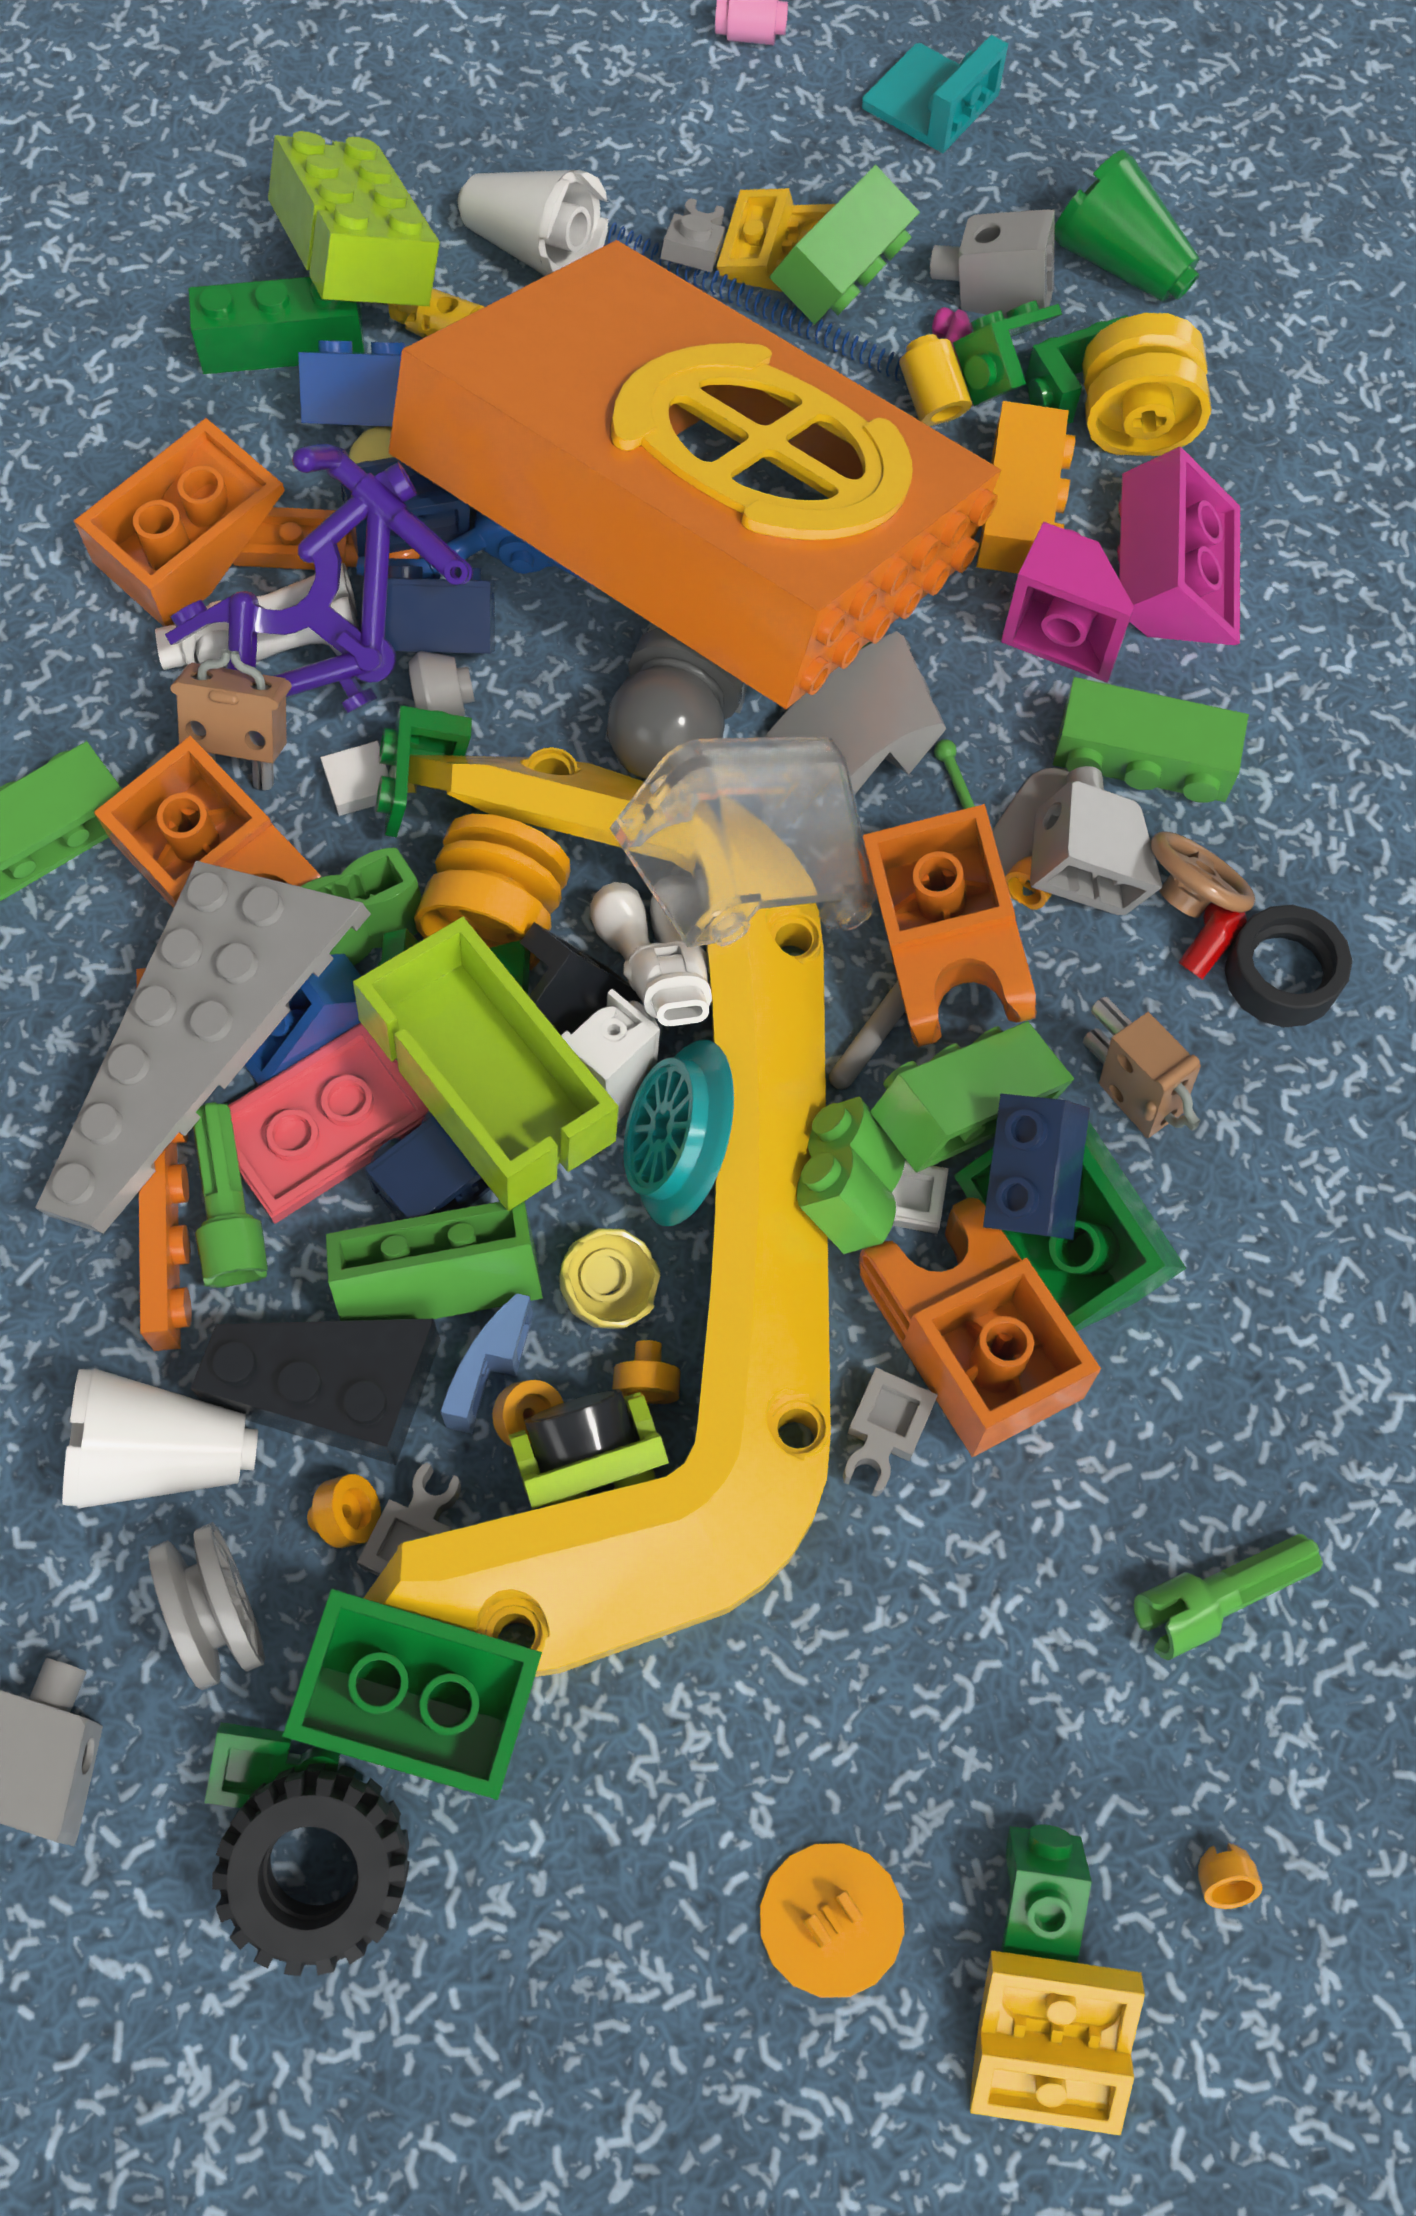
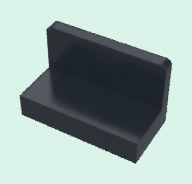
(573, 983)

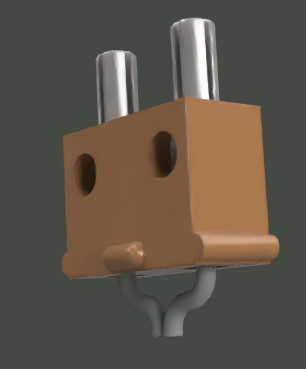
(234, 712)
(1144, 1069)

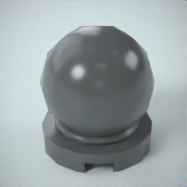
(668, 701)

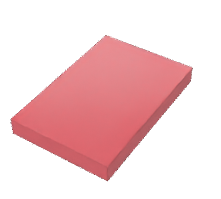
(321, 1121)

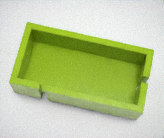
(352, 220)
(486, 1062)

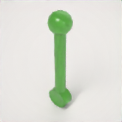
(945, 751)

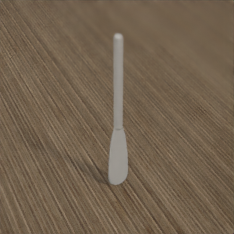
(1013, 841)

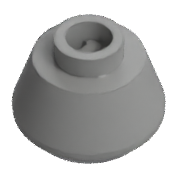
(439, 683)

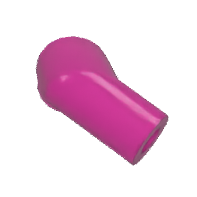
(951, 325)

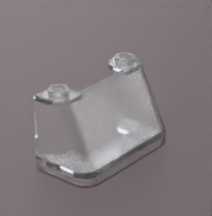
(748, 830)

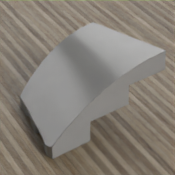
(870, 711)

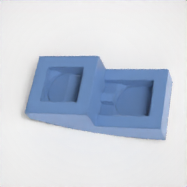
(494, 1349)

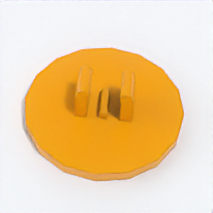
(831, 1920)

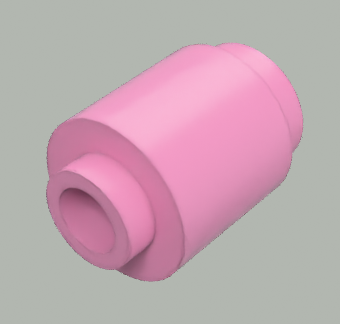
(751, 20)

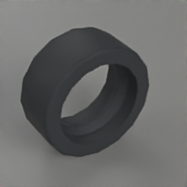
(1312, 932)

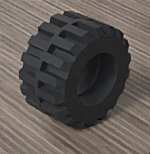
(301, 1931)

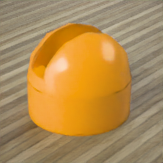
(1017, 878)
(1228, 1877)

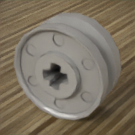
(206, 1606)

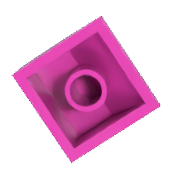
(1069, 604)

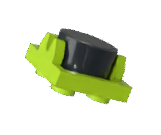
(587, 1446)

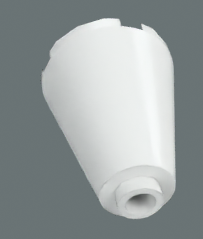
(537, 214)
(148, 1442)

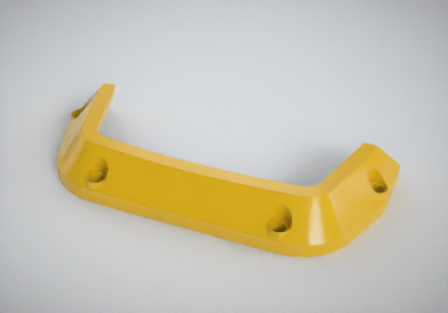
(731, 1517)

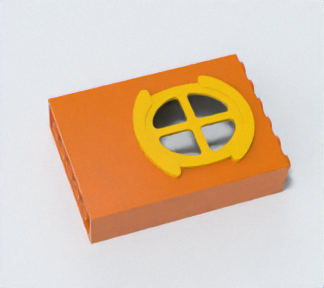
(566, 429)

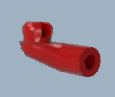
(1213, 940)

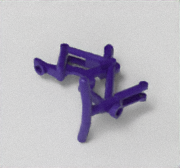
(364, 651)

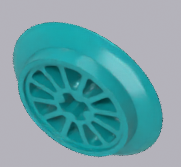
(679, 1131)

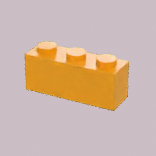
(1030, 452)

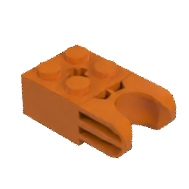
(191, 813)
(951, 933)
(972, 1318)

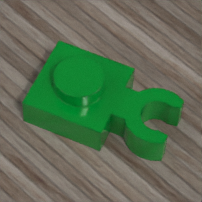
(254, 1755)

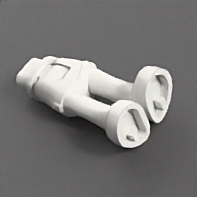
(214, 638)
(663, 974)

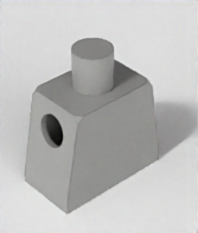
(1001, 261)
(1093, 846)
(46, 1756)

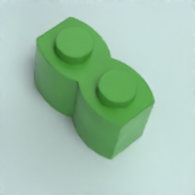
(385, 888)
(850, 1176)

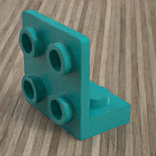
(935, 95)

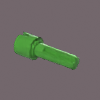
(230, 1239)
(1198, 1606)

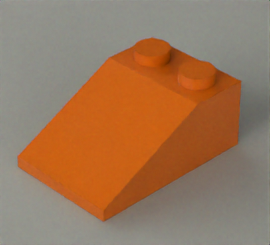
(179, 521)

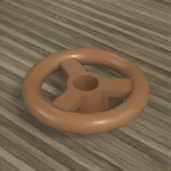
(1198, 877)

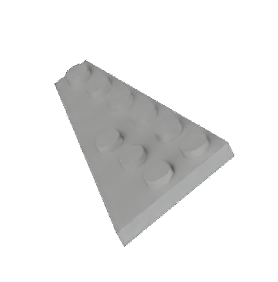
(197, 1017)

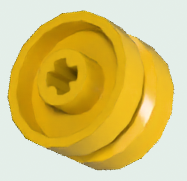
(1146, 385)

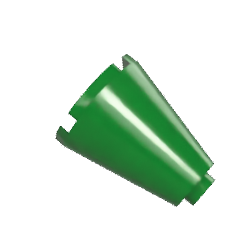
(1128, 231)

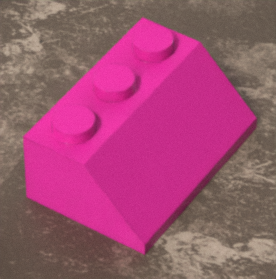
(1180, 551)

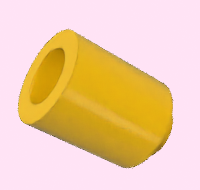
(934, 380)

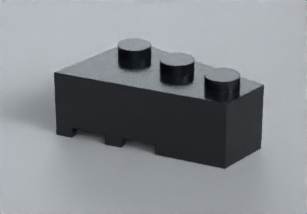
(323, 1379)

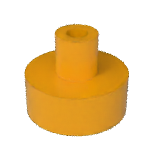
(648, 1375)
(520, 1402)
(344, 1511)

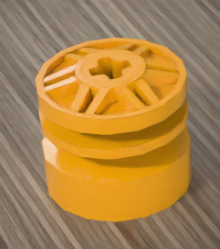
(496, 878)

